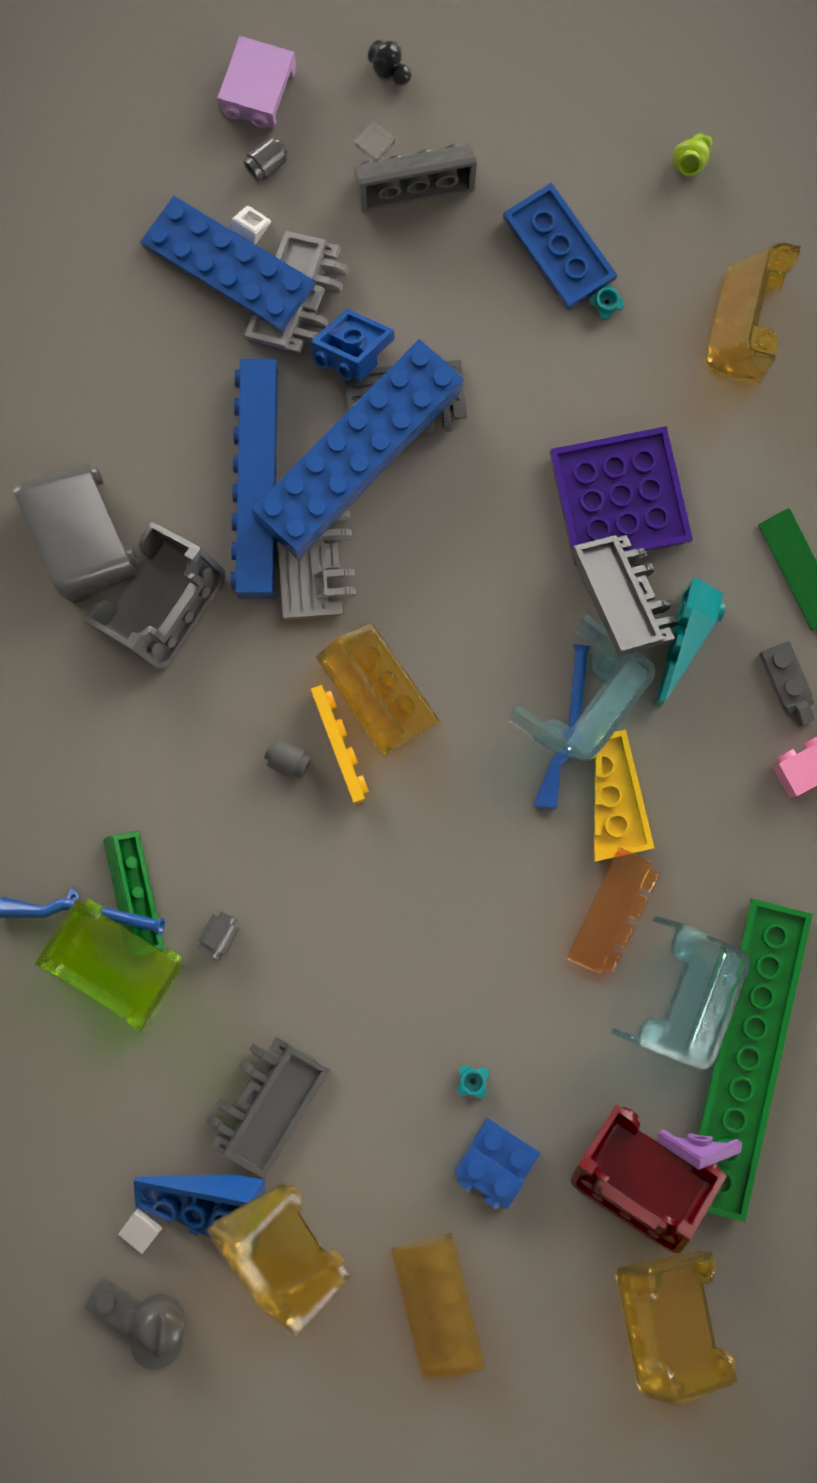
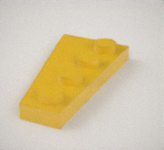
(618, 802)

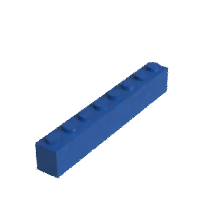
(256, 476)

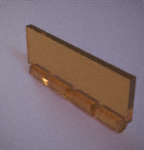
(612, 905)

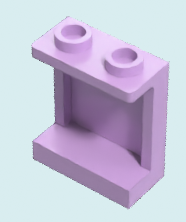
(255, 82)

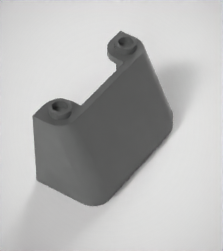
(75, 532)
(162, 600)

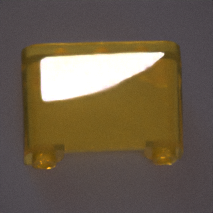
(737, 342)
(279, 1257)
(672, 1328)

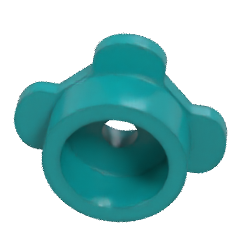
(610, 294)
(466, 1087)

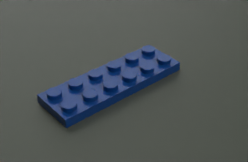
(228, 263)

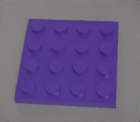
(622, 489)

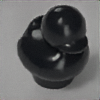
(386, 61)

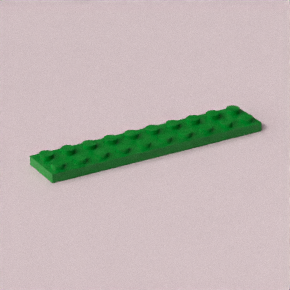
(752, 1048)

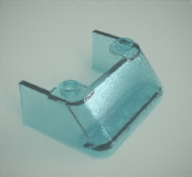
(625, 682)
(701, 999)

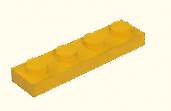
(335, 731)

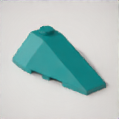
(697, 615)

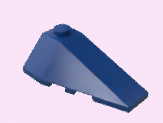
(195, 1198)

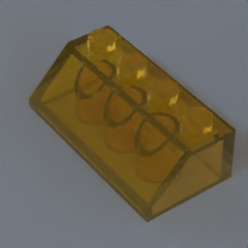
(377, 688)
(438, 1307)

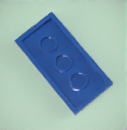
(559, 246)

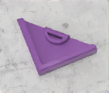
(699, 1149)

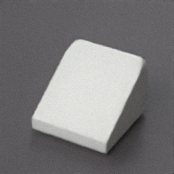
(250, 224)
(140, 1231)

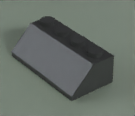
(415, 177)

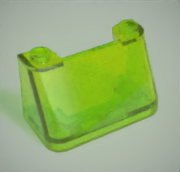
(111, 964)

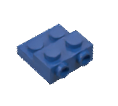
(351, 345)
(495, 1164)

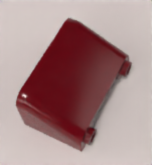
(646, 1182)

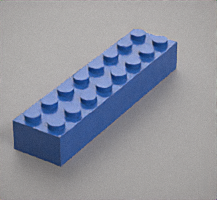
(358, 448)

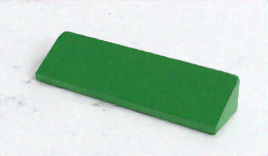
(794, 561)
(132, 881)

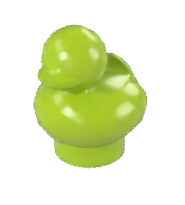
(692, 154)

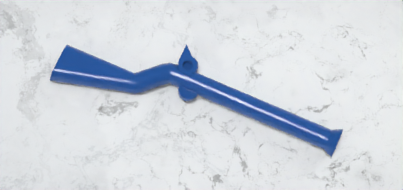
(548, 792)
(18, 909)

